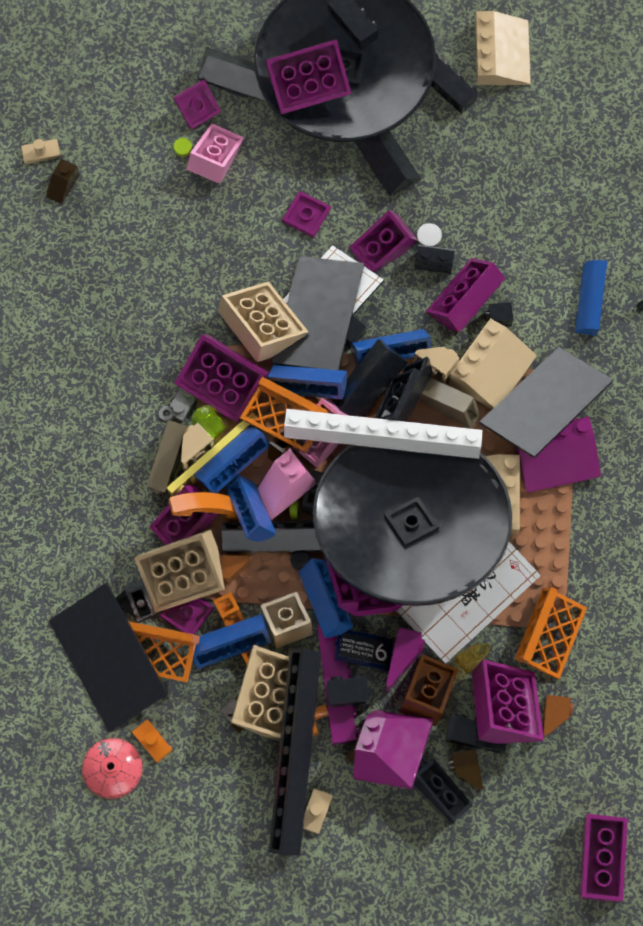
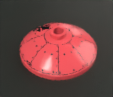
(114, 782)

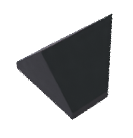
(136, 602)

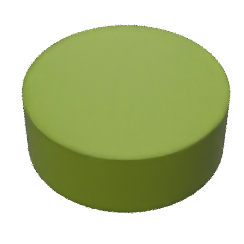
(182, 147)
(295, 510)

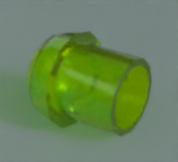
(208, 419)

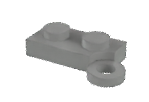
(179, 407)

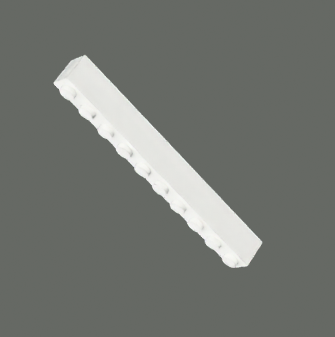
(383, 433)

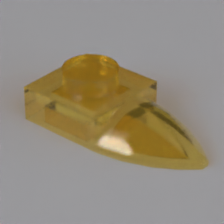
(472, 656)

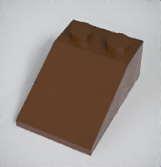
(429, 689)

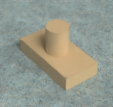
(40, 151)
(316, 811)

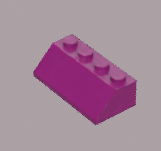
(466, 294)

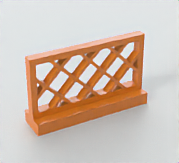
(288, 399)
(539, 622)
(172, 637)

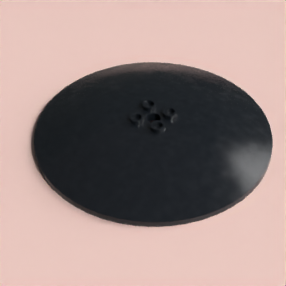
(384, 78)
(458, 532)

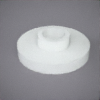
(429, 235)

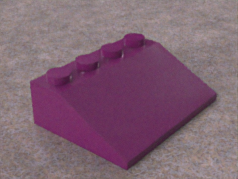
(308, 76)
(220, 377)
(564, 461)
(506, 704)

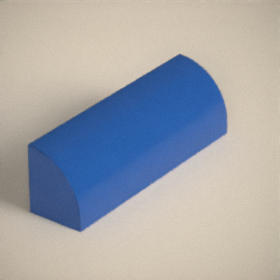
(591, 297)
(403, 343)
(310, 381)
(232, 459)
(250, 509)
(322, 597)
(231, 641)

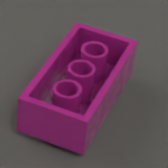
(603, 858)

